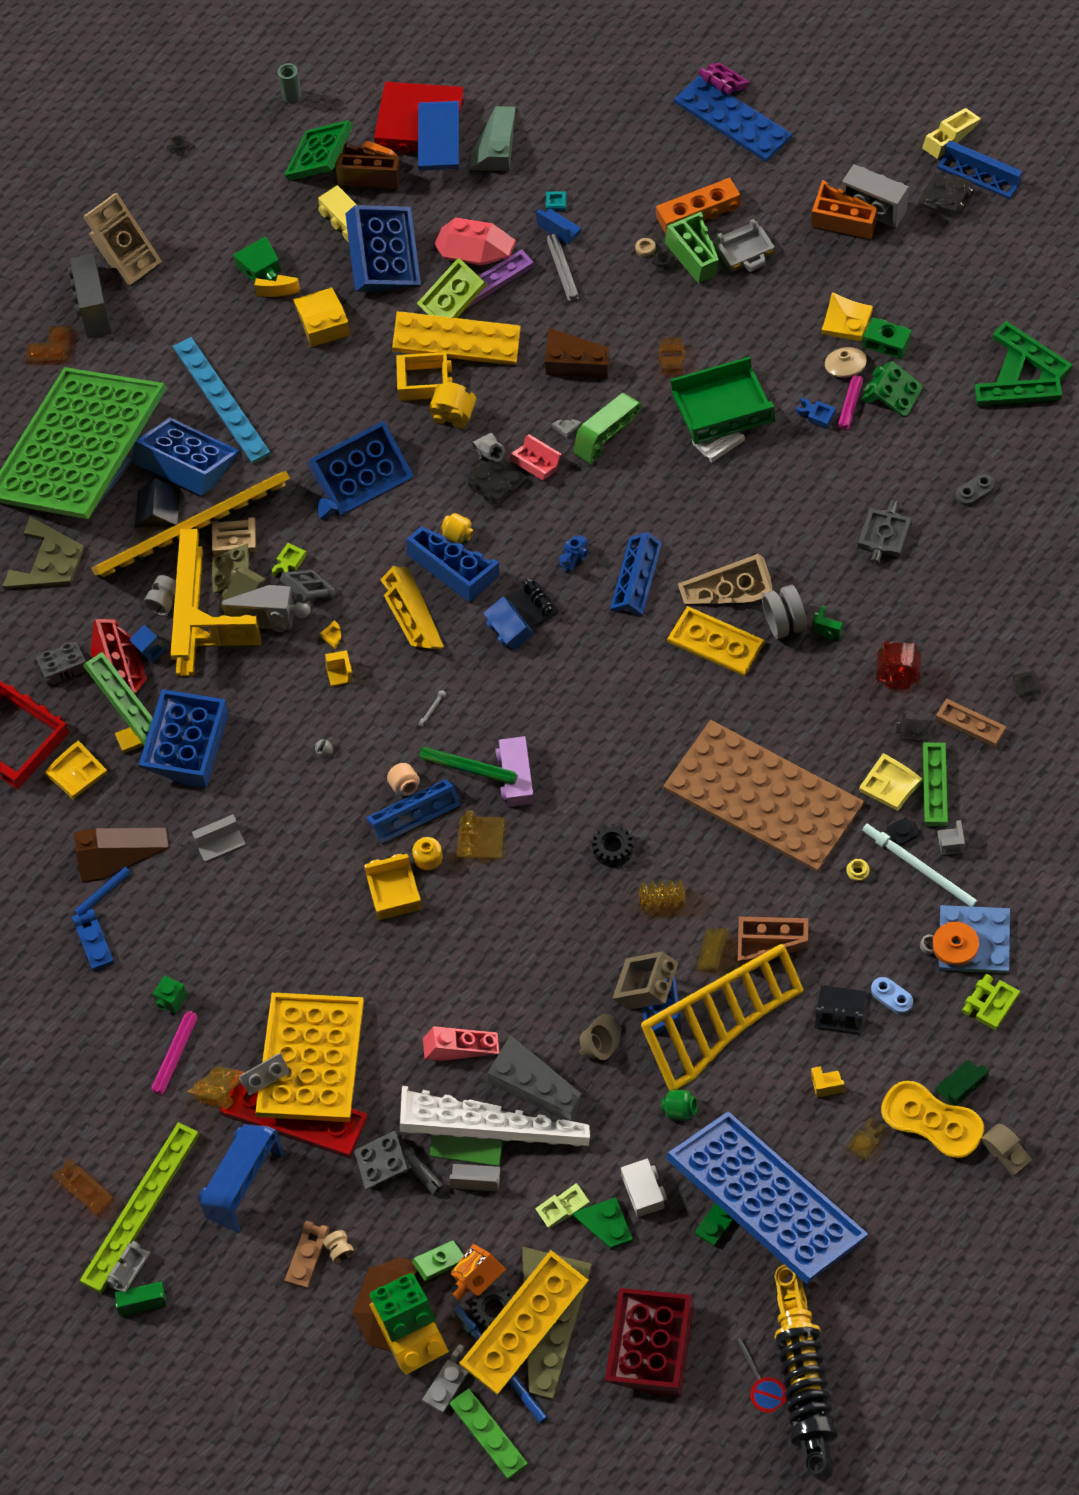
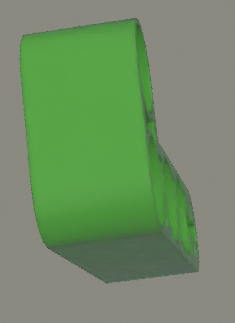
(604, 425)

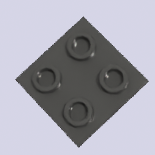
(61, 660)
(381, 1160)

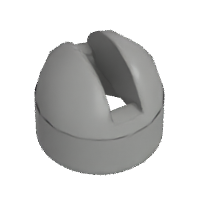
(327, 749)
(928, 939)

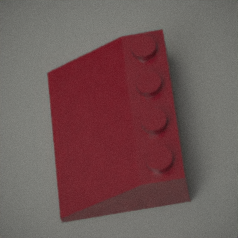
(650, 1341)

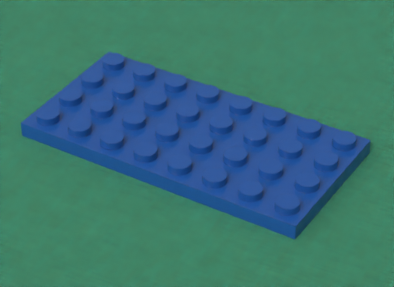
(767, 1197)

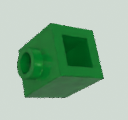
(169, 994)

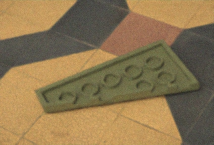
(548, 1357)

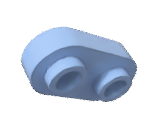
(891, 995)

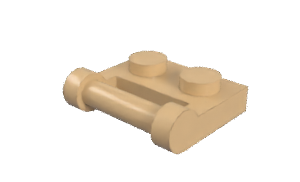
(231, 539)

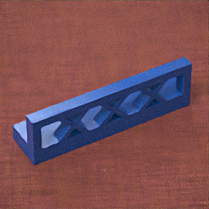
(983, 164)
(639, 574)
(414, 810)

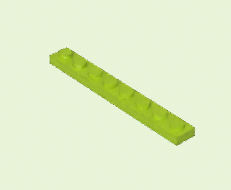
(140, 1206)

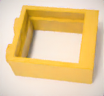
(416, 362)

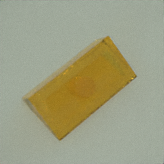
(712, 950)

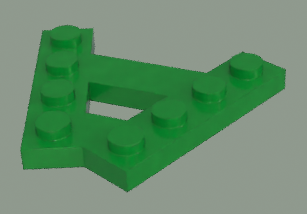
(1021, 349)

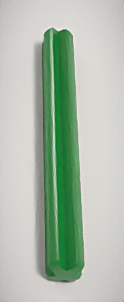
(468, 765)

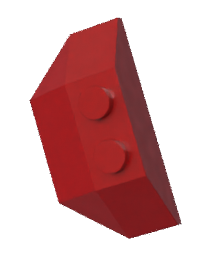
(119, 650)

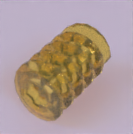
(662, 894)

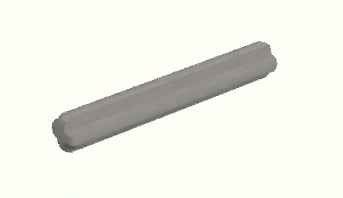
(562, 267)

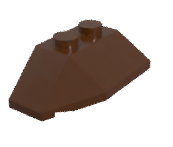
(375, 1278)

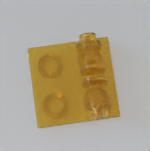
(480, 836)
(216, 1086)

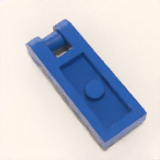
(93, 940)

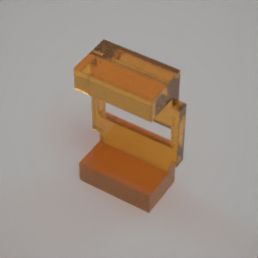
(671, 364)

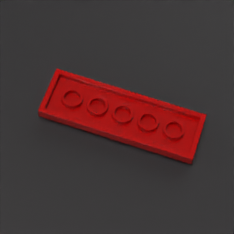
(327, 1135)

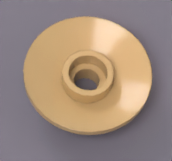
(845, 362)

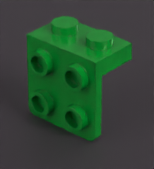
(893, 388)
(402, 1306)

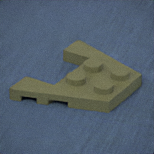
(54, 563)

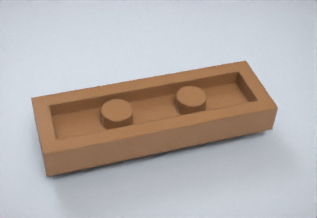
(970, 723)

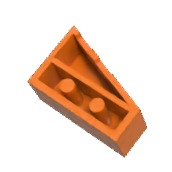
(843, 213)

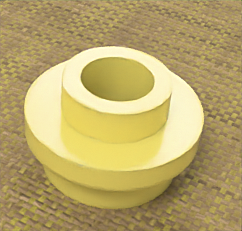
(858, 863)

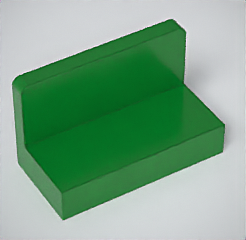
(140, 1299)

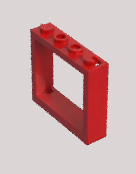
(42, 714)

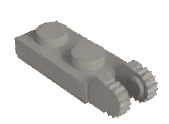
(446, 1383)

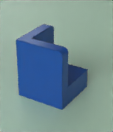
(148, 643)

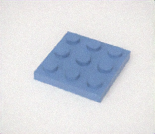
(993, 931)

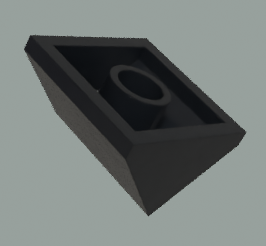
(157, 505)

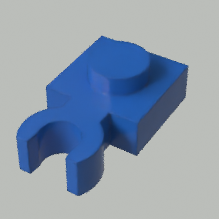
(819, 414)

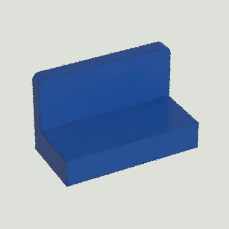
(558, 225)

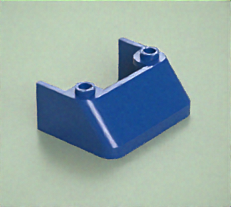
(237, 1172)

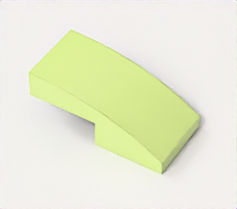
(562, 1207)

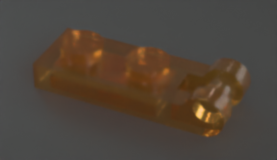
(83, 1187)

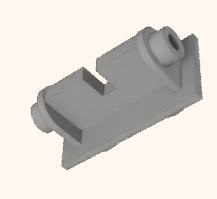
(264, 1074)
(124, 1274)

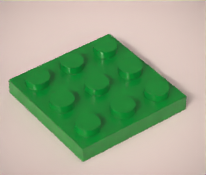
(318, 150)

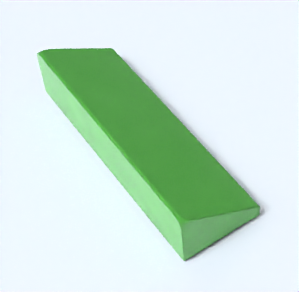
(467, 1149)

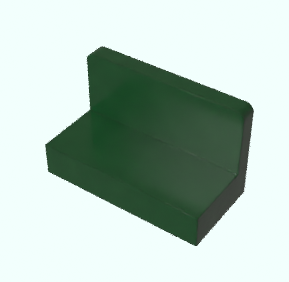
(962, 1082)

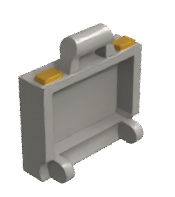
(744, 247)

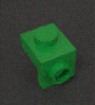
(826, 627)

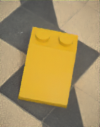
(322, 317)
(415, 1348)

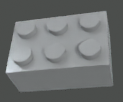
(877, 190)

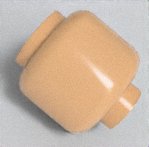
(403, 779)

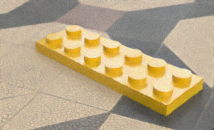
(456, 337)
(523, 1322)

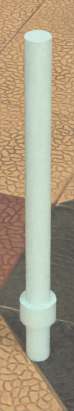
(883, 840)

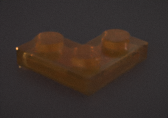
(52, 352)

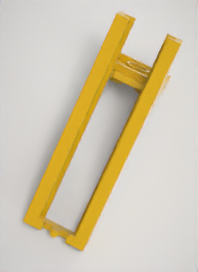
(188, 617)

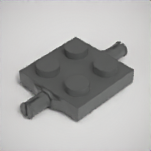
(884, 532)

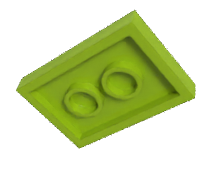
(452, 291)

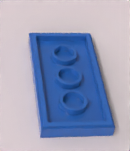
(438, 135)

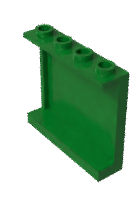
(721, 401)

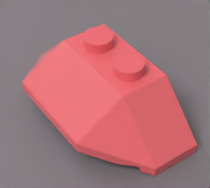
(473, 242)

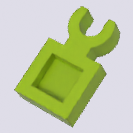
(289, 558)

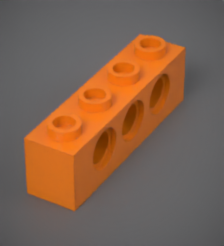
(709, 200)

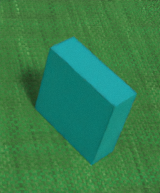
(556, 201)

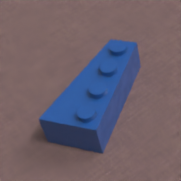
(451, 563)

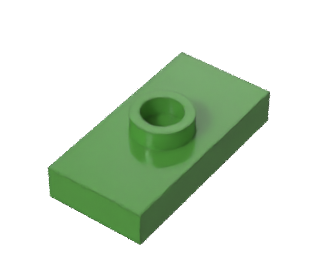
(438, 1260)

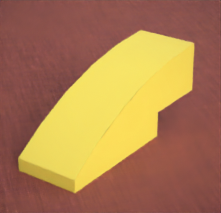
(952, 129)

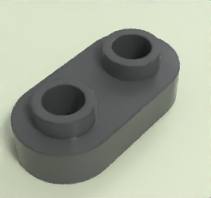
(976, 489)

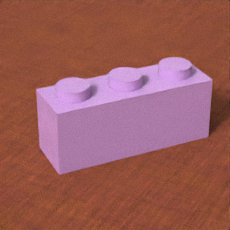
(515, 758)

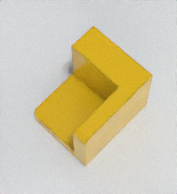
(338, 668)
(826, 1083)

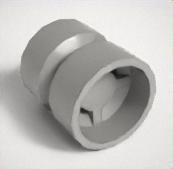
(161, 595)

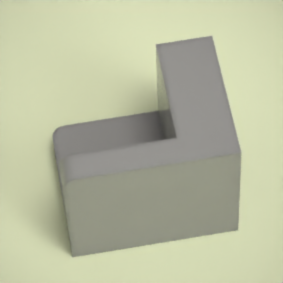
(952, 840)

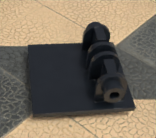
(532, 603)
(840, 1009)

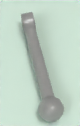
(441, 694)

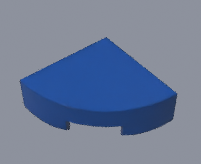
(326, 508)

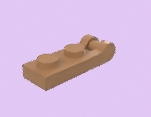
(306, 1255)

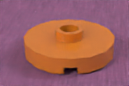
(953, 953)

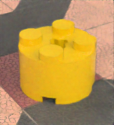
(452, 404)

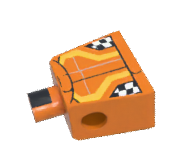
(475, 1272)

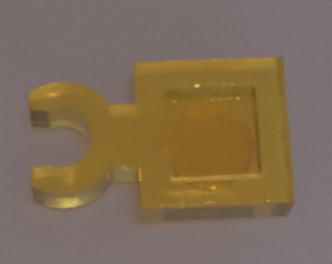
(865, 1142)

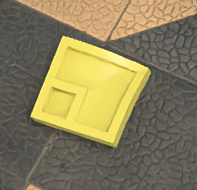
(890, 782)

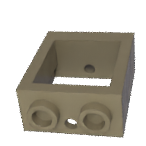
(628, 989)

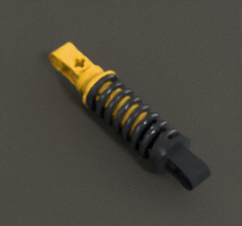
(803, 1375)

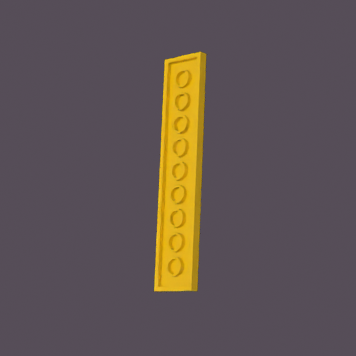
(198, 521)

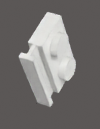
(718, 447)

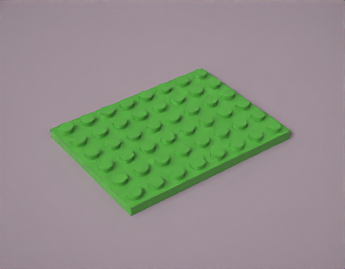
(77, 441)

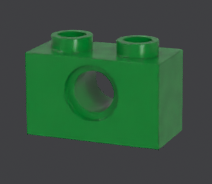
(876, 340)

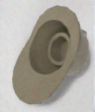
(601, 1038)

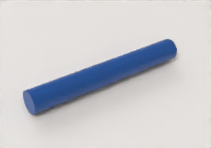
(104, 890)

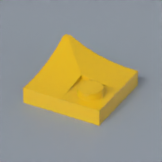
(846, 318)
(75, 770)

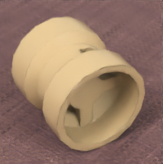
(337, 1244)

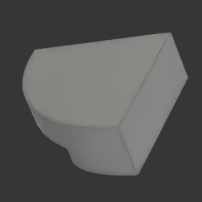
(566, 427)

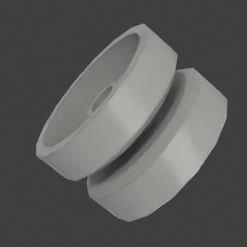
(784, 611)

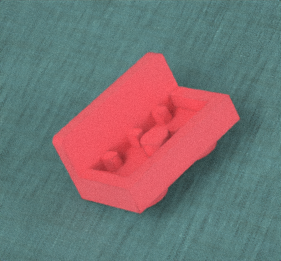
(536, 458)

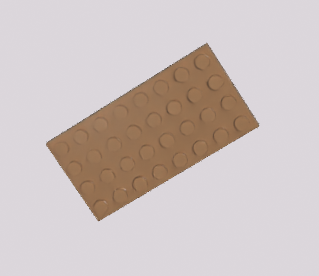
(763, 795)

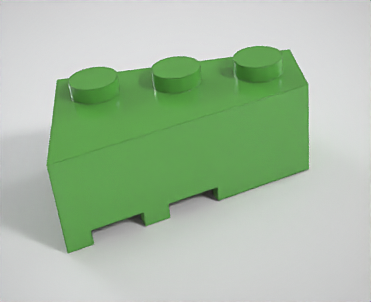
(692, 247)

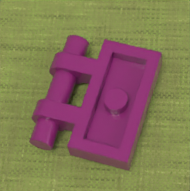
(723, 78)

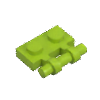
(997, 1004)

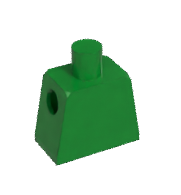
(258, 261)

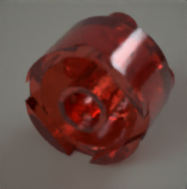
(898, 665)

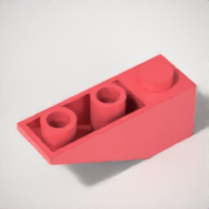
(453, 1043)

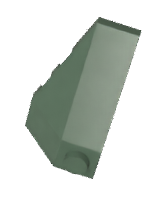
(495, 142)

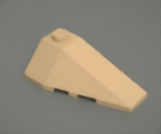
(733, 583)

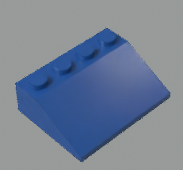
(382, 248)
(182, 457)
(360, 468)
(185, 737)

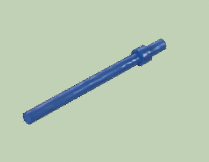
(472, 1328)

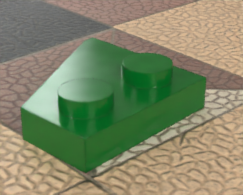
(606, 1223)

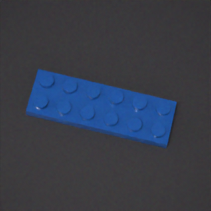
(733, 118)

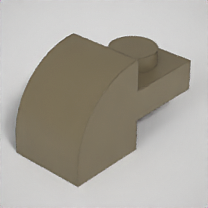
(1004, 1144)

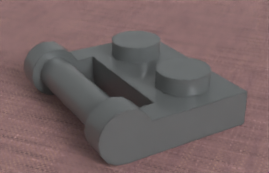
(304, 582)

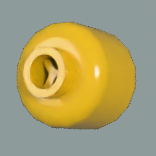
(456, 528)
(427, 853)

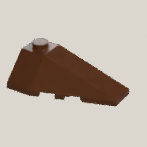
(111, 849)

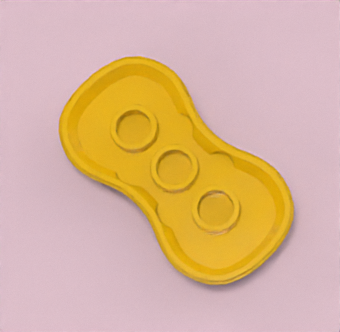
(950, 1128)

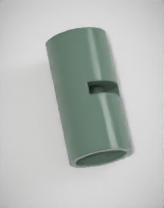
(289, 83)

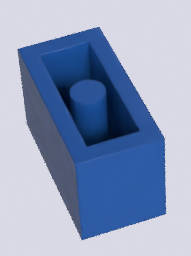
(508, 623)

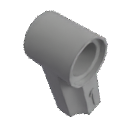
(489, 447)

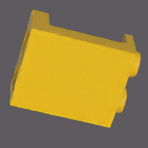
(392, 886)

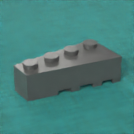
(89, 295)
(530, 1079)

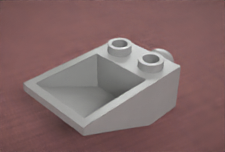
(270, 605)

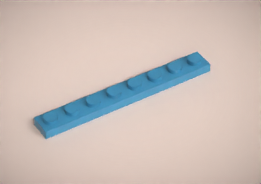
(222, 400)

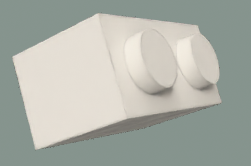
(643, 1188)

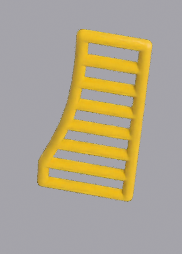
(725, 1037)

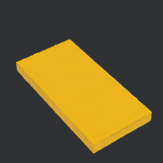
(716, 641)

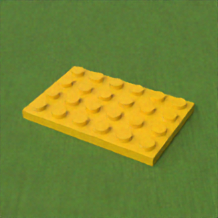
(321, 1051)

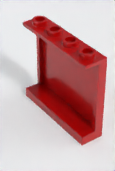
(399, 112)

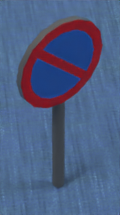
(767, 1392)

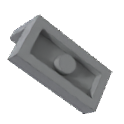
(218, 838)
(475, 1177)

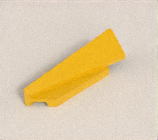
(410, 608)

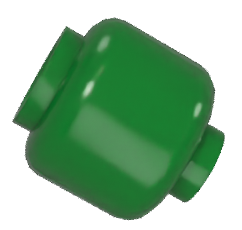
(679, 1105)

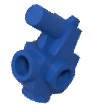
(574, 551)

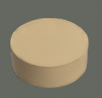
(645, 247)

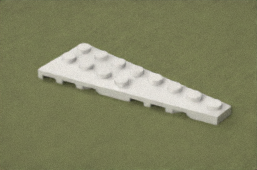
(482, 1120)

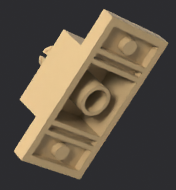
(121, 239)

